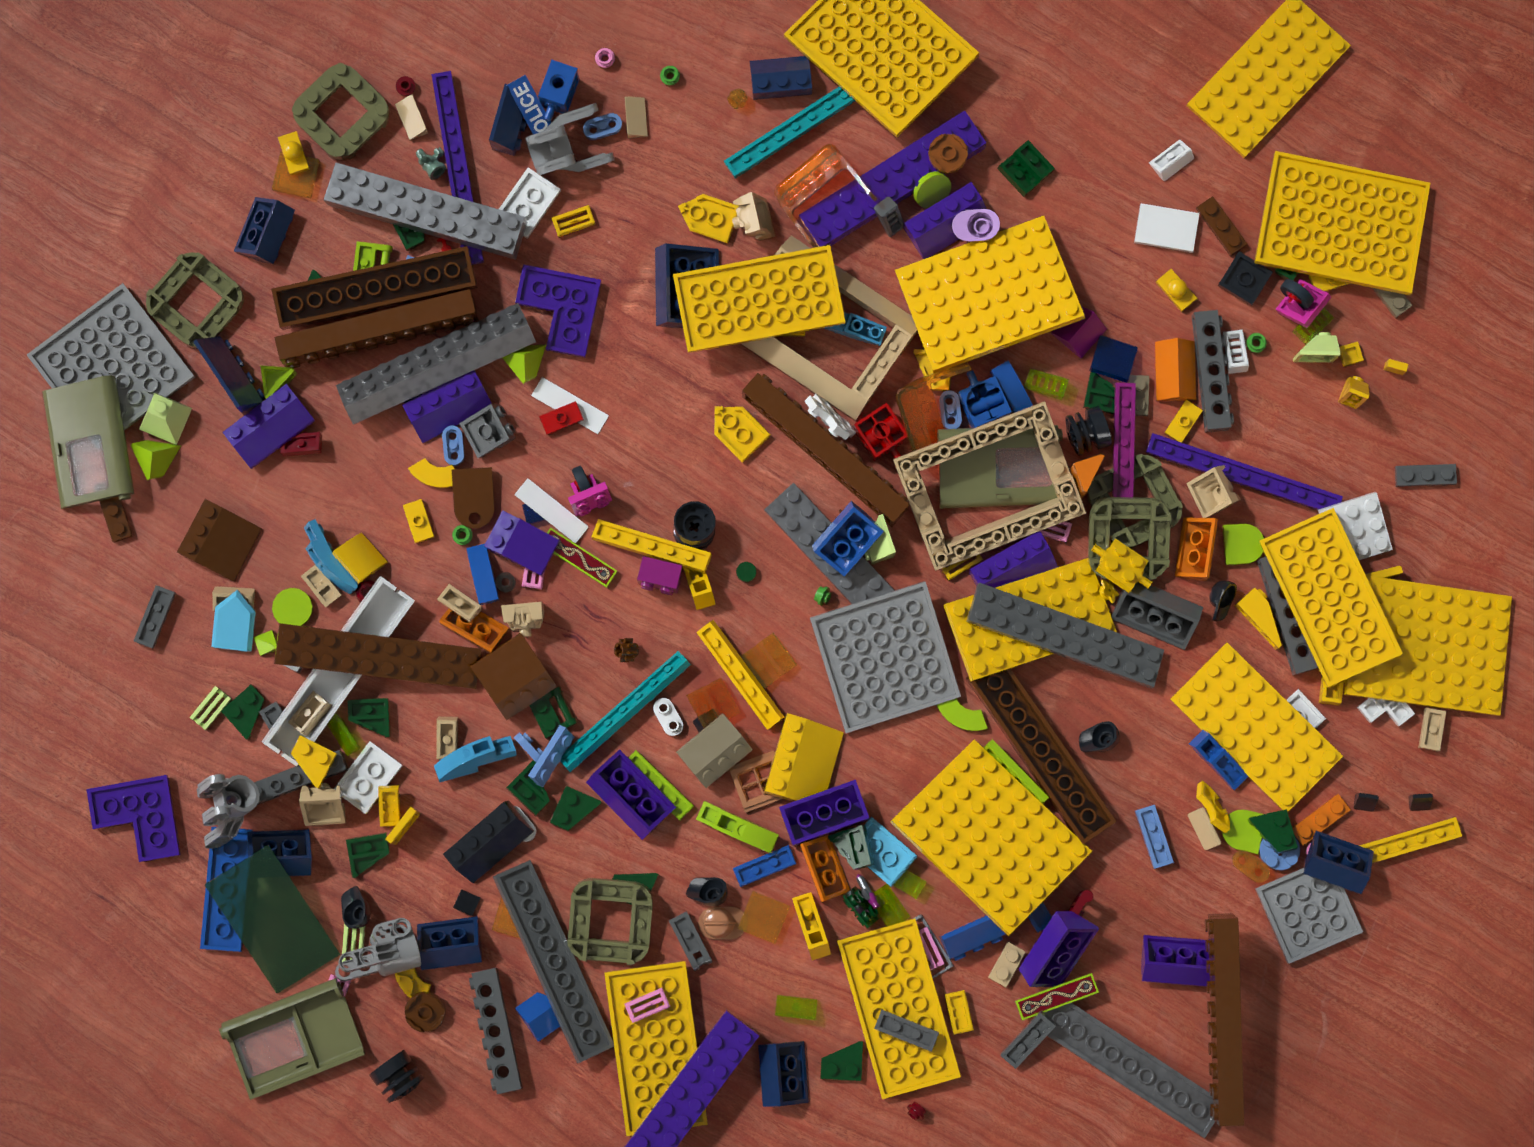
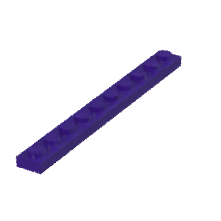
(453, 144)
(1241, 473)

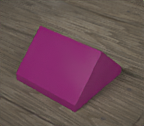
(1082, 334)

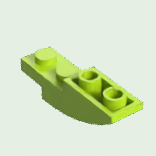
(737, 827)

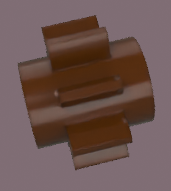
(626, 650)

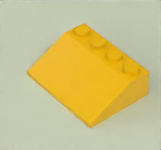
(803, 759)

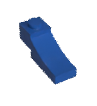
(1218, 759)

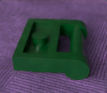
(546, 715)

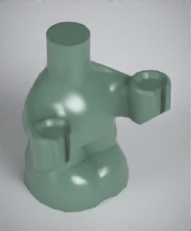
(431, 164)

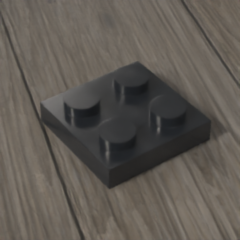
(1245, 278)

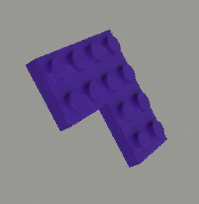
(570, 298)
(147, 806)

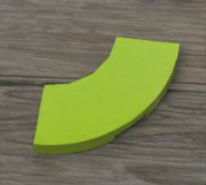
(961, 717)

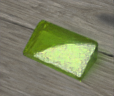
(343, 735)
(890, 907)
(796, 1007)

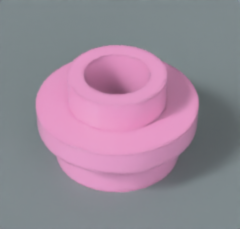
(604, 52)

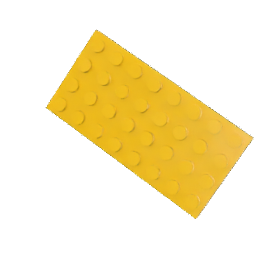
(1268, 76)
(759, 299)
(1066, 589)
(1330, 597)
(1256, 727)
(893, 974)
(655, 1047)

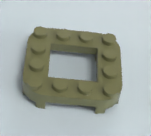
(367, 126)
(173, 281)
(1160, 488)
(1132, 508)
(610, 950)

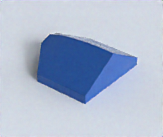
(538, 1016)

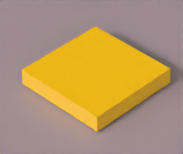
(403, 826)

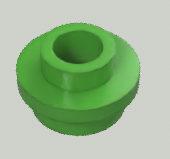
(670, 69)
(1259, 337)
(461, 528)
(822, 595)

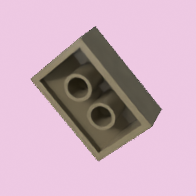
(714, 750)

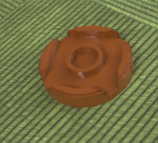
(948, 153)

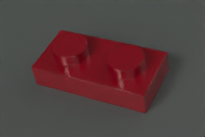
(303, 444)

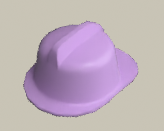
(976, 225)

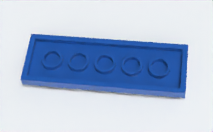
(216, 929)

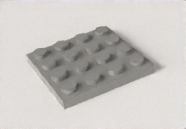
(1307, 914)

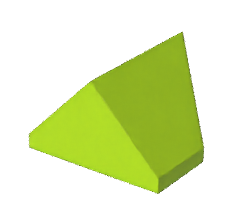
(526, 362)
(275, 378)
(154, 457)

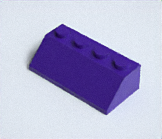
(932, 228)
(446, 405)
(268, 426)
(1015, 563)
(630, 794)
(824, 813)
(1057, 949)
(1174, 960)

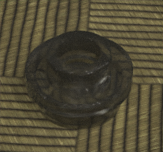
(512, 582)

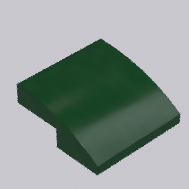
(1025, 168)

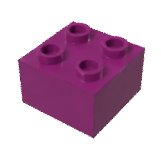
(659, 575)

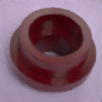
(408, 91)
(916, 1111)

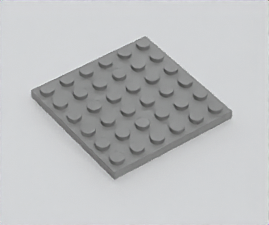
(117, 341)
(885, 657)

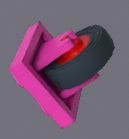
(1301, 301)
(589, 497)

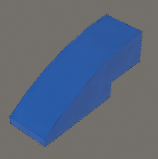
(1011, 387)
(482, 574)

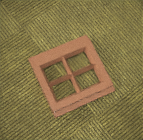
(749, 765)

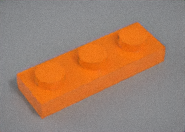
(1320, 819)

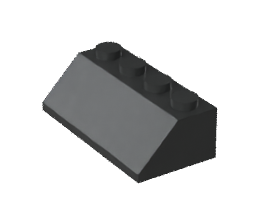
(1158, 614)

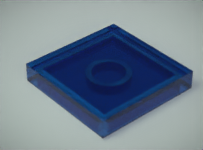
(1113, 359)

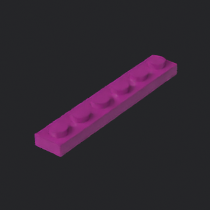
(1124, 440)

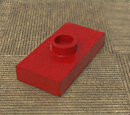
(561, 418)

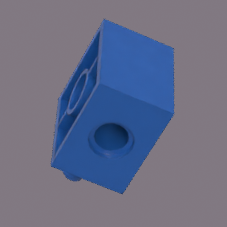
(558, 98)
(983, 401)

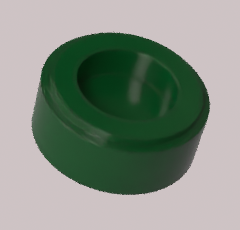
(746, 572)

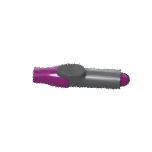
(867, 892)

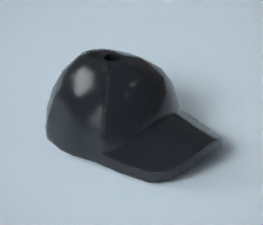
(1222, 598)
(1099, 738)
(708, 891)
(355, 908)

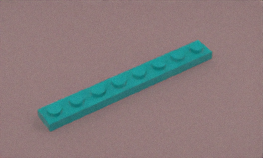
(788, 132)
(624, 711)

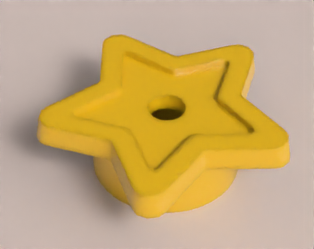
(1107, 591)

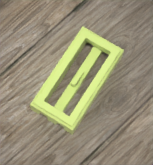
(200, 721)
(353, 942)

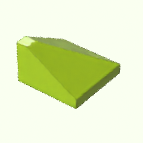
(265, 642)

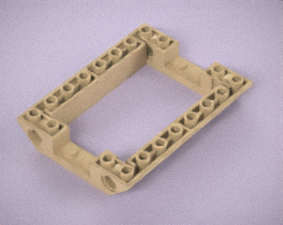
(819, 382)
(1008, 529)

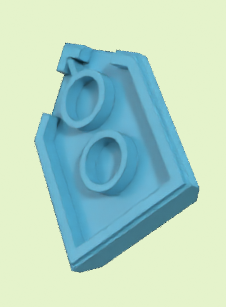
(234, 624)

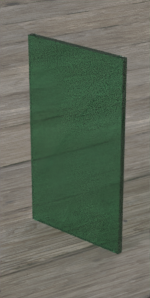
(272, 919)

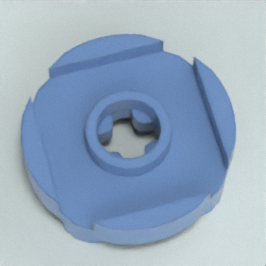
(1277, 862)

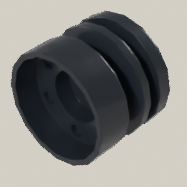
(1091, 429)
(695, 516)
(396, 1076)

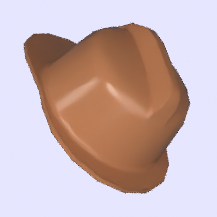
(720, 922)

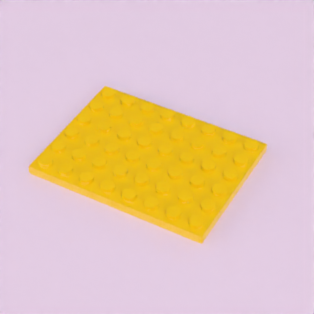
(883, 54)
(1342, 223)
(989, 294)
(1449, 647)
(991, 837)

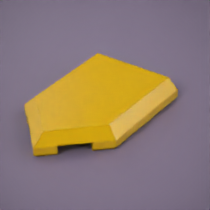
(709, 217)
(738, 431)

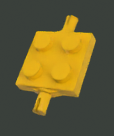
(1121, 565)

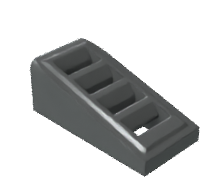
(888, 214)

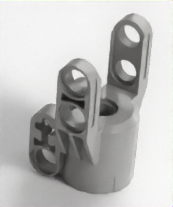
(552, 149)
(242, 798)
(388, 954)

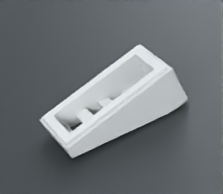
(1236, 364)

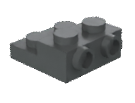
(488, 430)

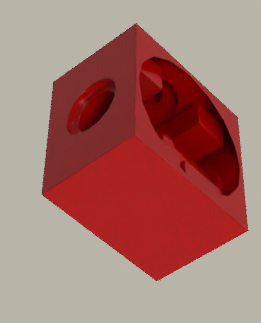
(881, 433)

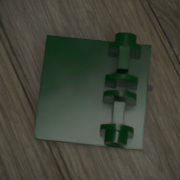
(866, 913)

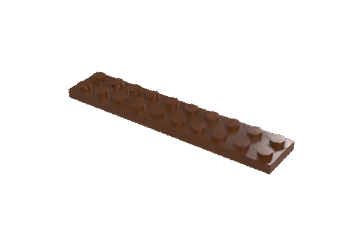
(376, 655)

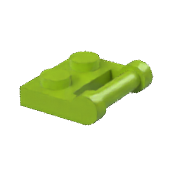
(366, 254)

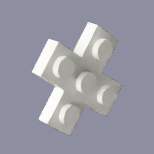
(837, 424)
(1374, 708)

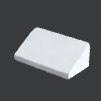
(1172, 160)

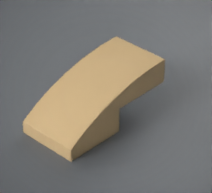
(321, 586)

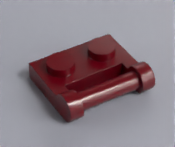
(1079, 902)

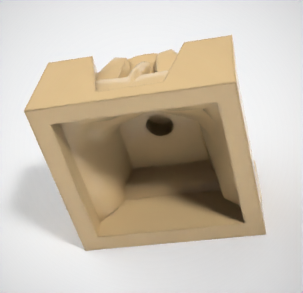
(753, 216)
(1212, 492)
(523, 616)
(322, 805)

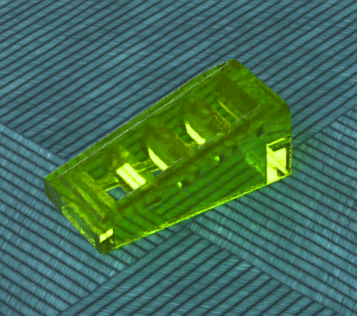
(1304, 337)
(1056, 379)

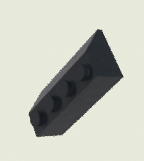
(488, 842)

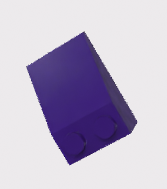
(521, 543)

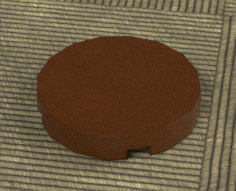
(424, 1011)

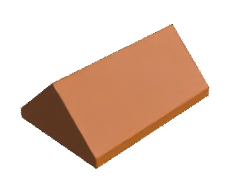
(1175, 370)
(1084, 472)
(1196, 548)
(481, 631)
(824, 868)

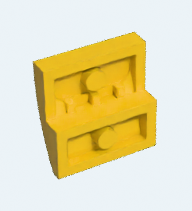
(359, 557)

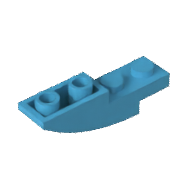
(860, 329)
(321, 554)
(469, 757)

